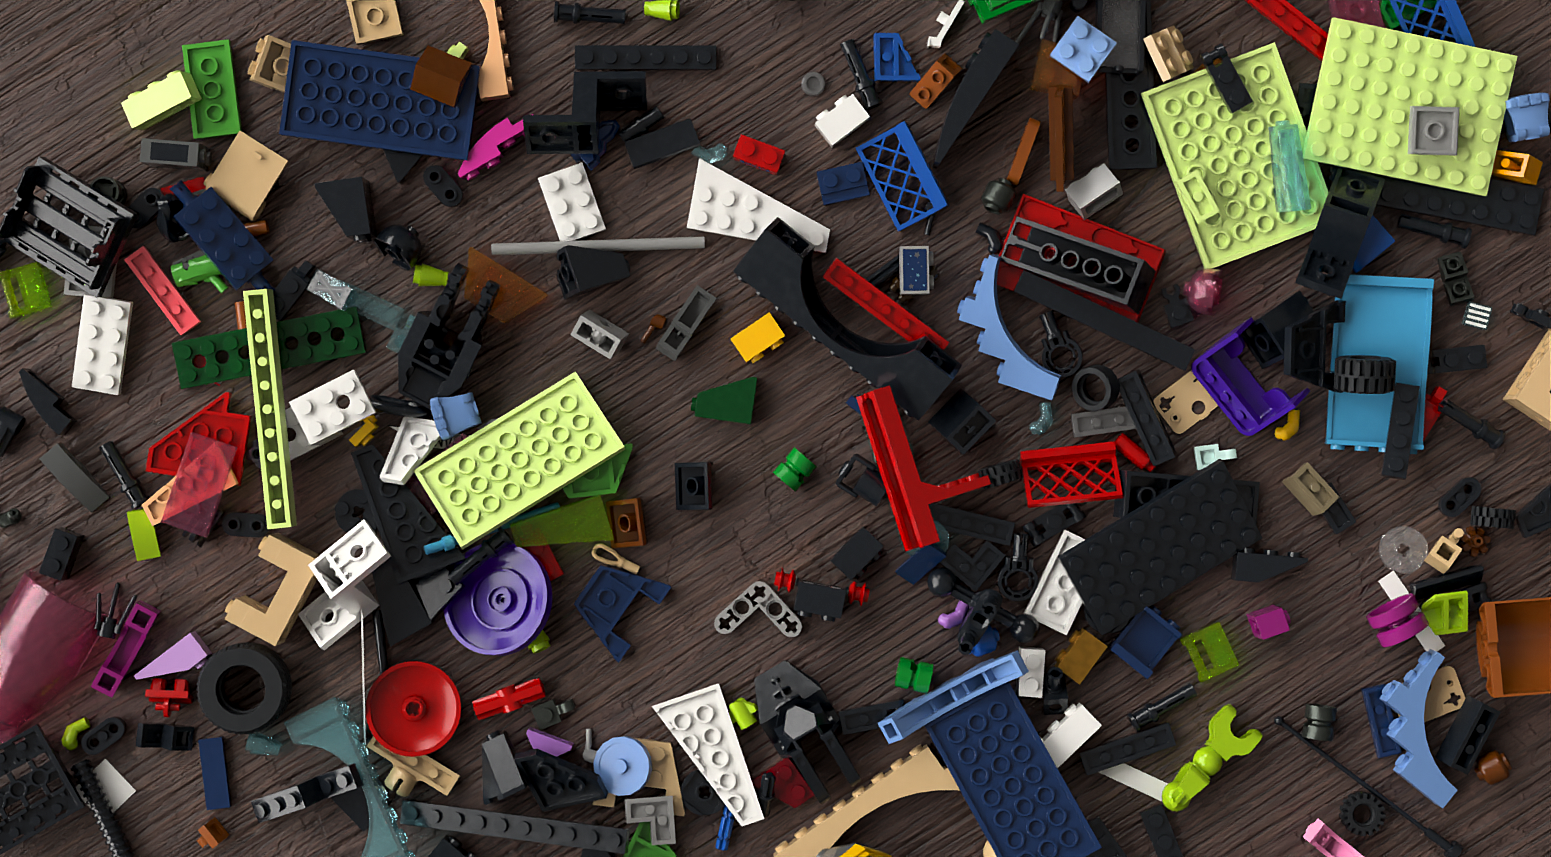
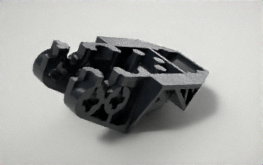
(435, 358)
(792, 707)

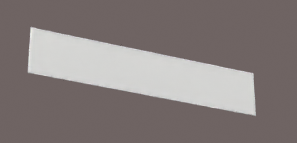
(1394, 589)
(1136, 779)

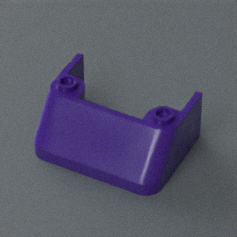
(1237, 389)

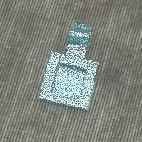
(399, 335)

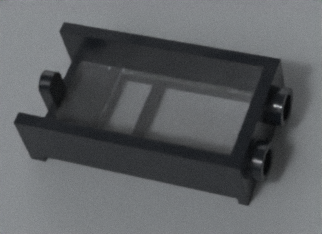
(1124, 24)

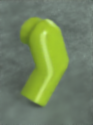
(71, 732)

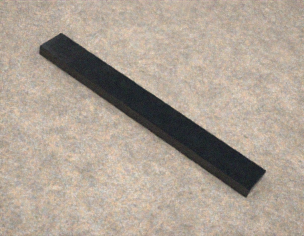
(1104, 320)

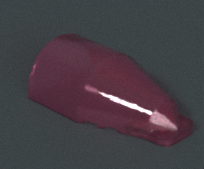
(40, 650)

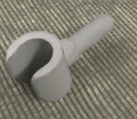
(589, 754)

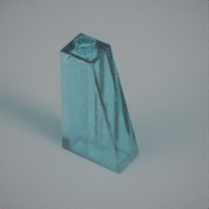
(1288, 168)

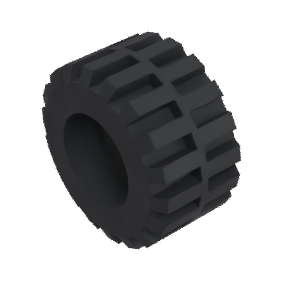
(1365, 374)

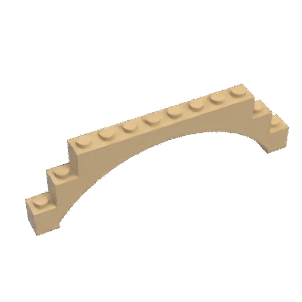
(910, 776)

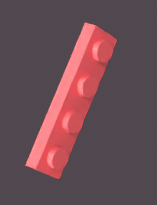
(162, 290)

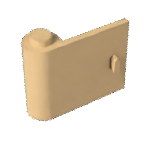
(244, 178)

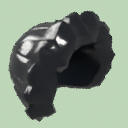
(169, 228)

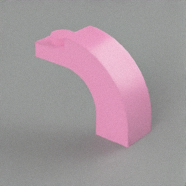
(1328, 842)

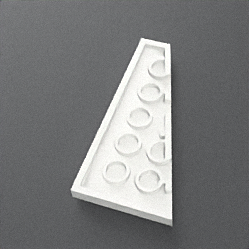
(738, 210)
(708, 737)

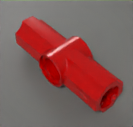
(509, 698)

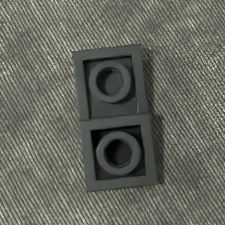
(1454, 278)

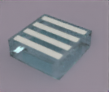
(1476, 315)

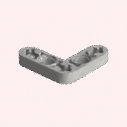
(763, 603)

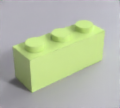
(161, 100)

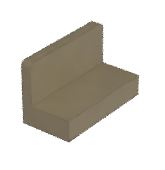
(1311, 489)

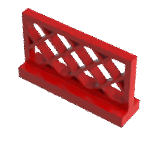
(1065, 457)

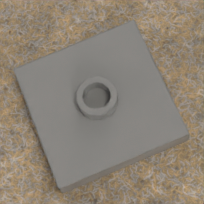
(1433, 130)

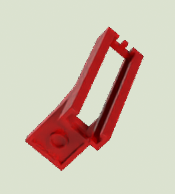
(899, 473)

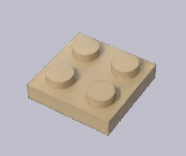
(374, 20)

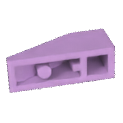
(182, 656)

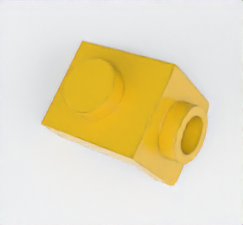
(364, 434)

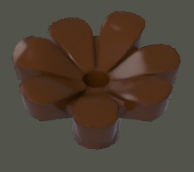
(1470, 541)

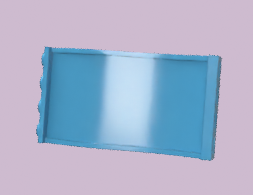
(1383, 320)

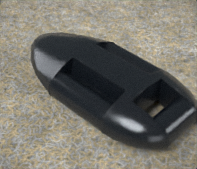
(399, 407)

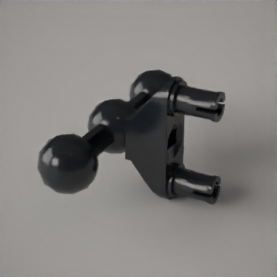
(983, 608)

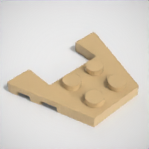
(662, 776)

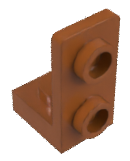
(935, 80)

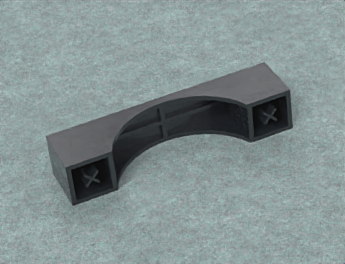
(783, 273)

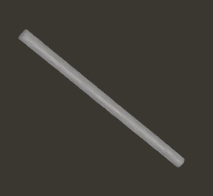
(605, 245)

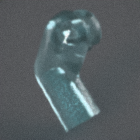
(711, 155)
(1045, 420)

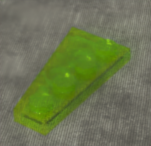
(570, 523)

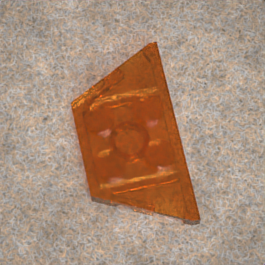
(514, 294)

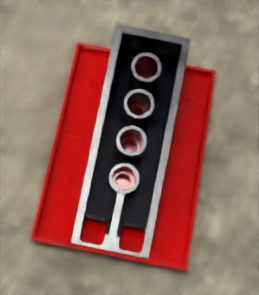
(1079, 257)

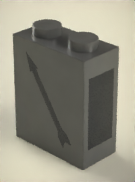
(175, 154)

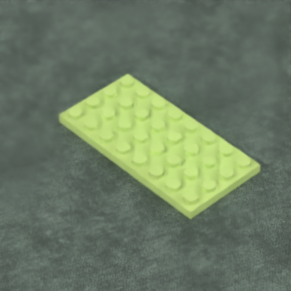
(519, 460)

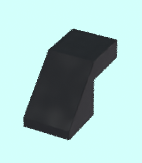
(165, 736)

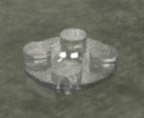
(1414, 556)

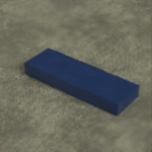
(1379, 719)
(215, 773)

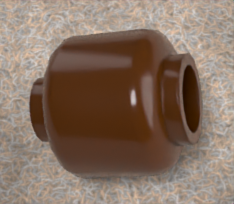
(1493, 767)

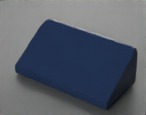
(920, 563)

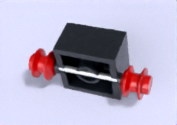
(820, 597)

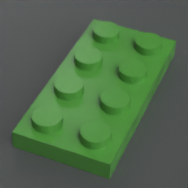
(215, 79)

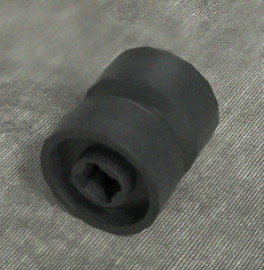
(111, 188)
(1319, 722)

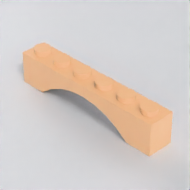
(493, 74)

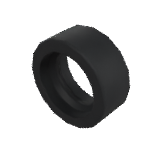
(1080, 392)

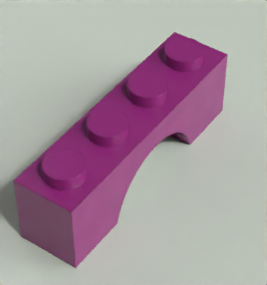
(126, 648)

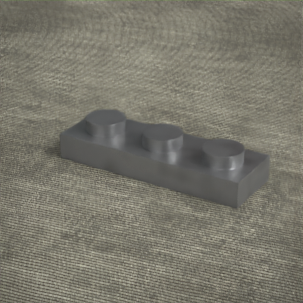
(1101, 421)

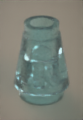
(262, 744)

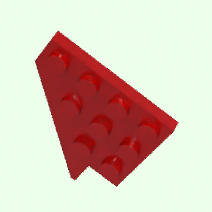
(212, 421)

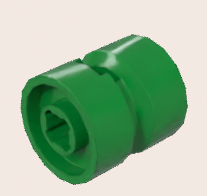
(794, 469)
(913, 675)

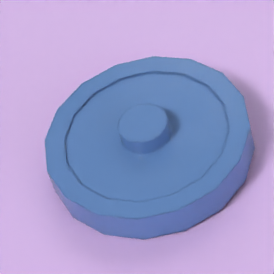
(623, 765)

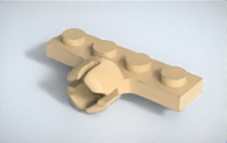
(414, 770)

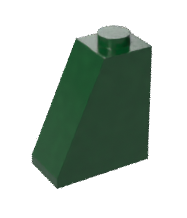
(727, 402)

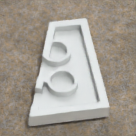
(410, 447)

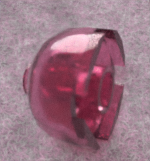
(1204, 290)

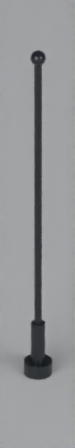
(1451, 849)

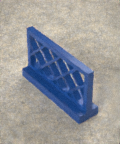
(1450, 11)
(919, 164)

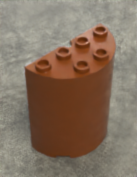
(1515, 646)

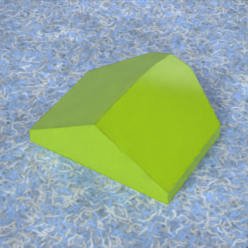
(1447, 612)

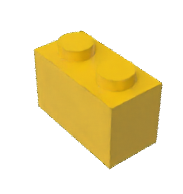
(758, 338)

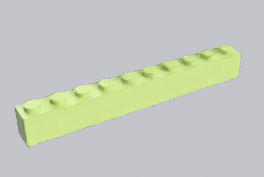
(270, 408)

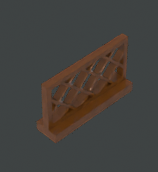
(1061, 134)

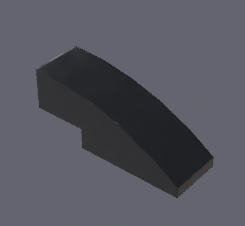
(46, 402)

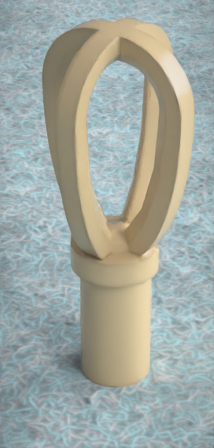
(621, 563)

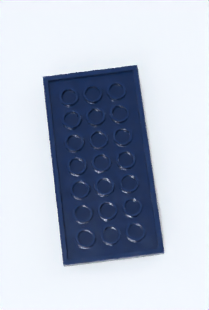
(369, 103)
(1010, 778)

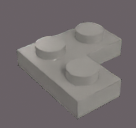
(658, 812)

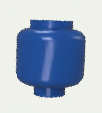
(987, 643)

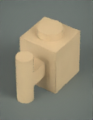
(1445, 551)

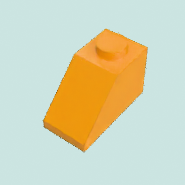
(1517, 167)

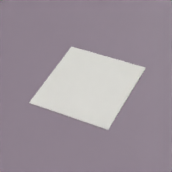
(114, 785)

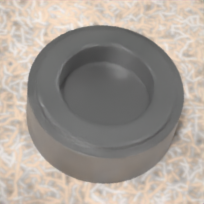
(813, 84)

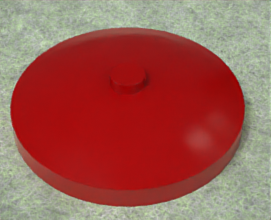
(413, 708)

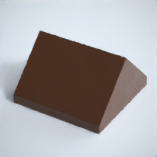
(440, 76)
(627, 522)

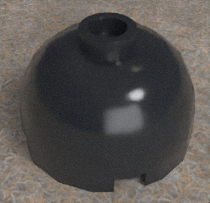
(400, 244)

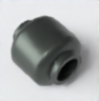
(998, 196)

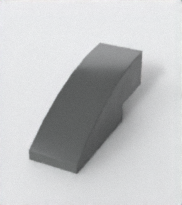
(685, 323)
(74, 477)

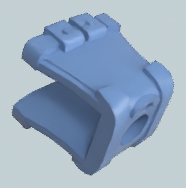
(1527, 117)
(454, 414)

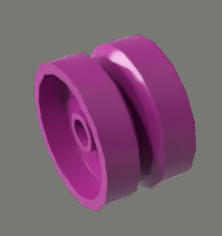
(1397, 620)

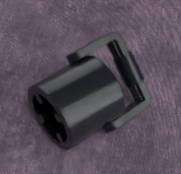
(870, 484)

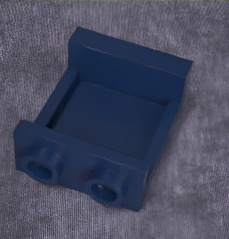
(1145, 640)

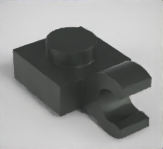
(549, 713)

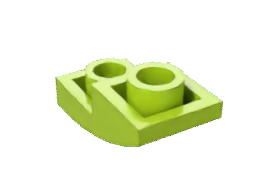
(143, 535)

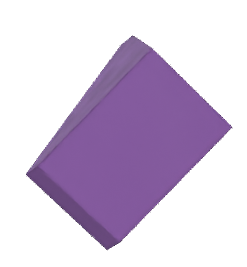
(548, 742)

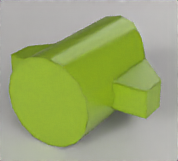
(742, 712)

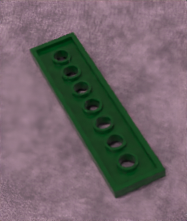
(304, 354)

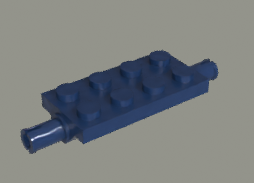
(222, 237)

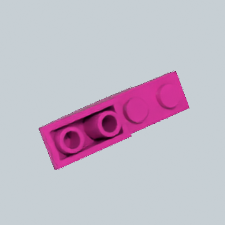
(487, 151)

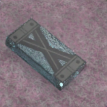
(331, 289)

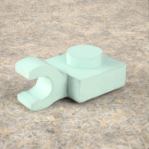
(1210, 453)

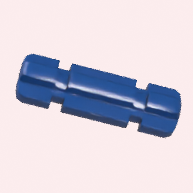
(725, 829)

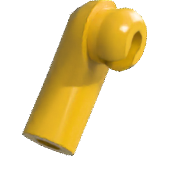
(1290, 428)

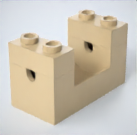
(1532, 387)
(277, 620)

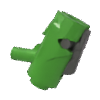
(195, 269)

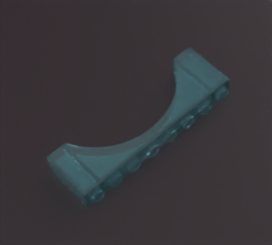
(332, 730)

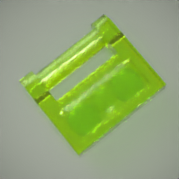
(32, 289)
(1216, 647)

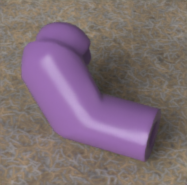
(955, 618)

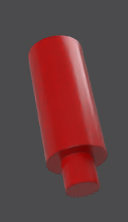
(1133, 452)

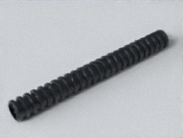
(101, 809)

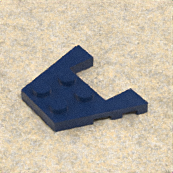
(608, 597)

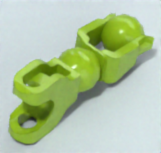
(1209, 759)

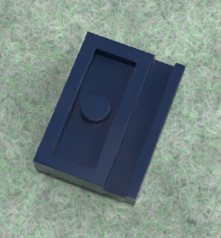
(842, 183)

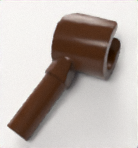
(657, 321)

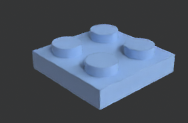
(1083, 49)

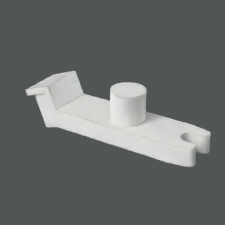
(947, 21)

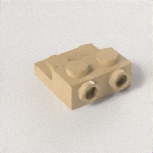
(1169, 53)
(271, 63)

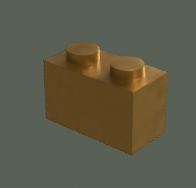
(1080, 655)

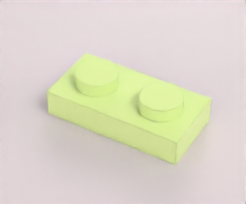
(1197, 196)

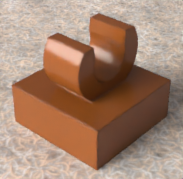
(212, 833)

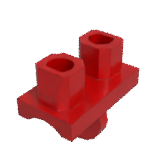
(167, 697)

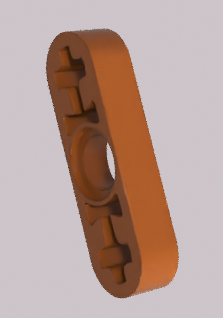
(1023, 151)

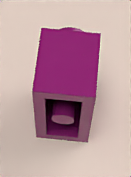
(1268, 621)

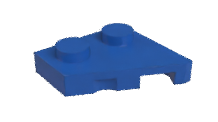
(892, 59)

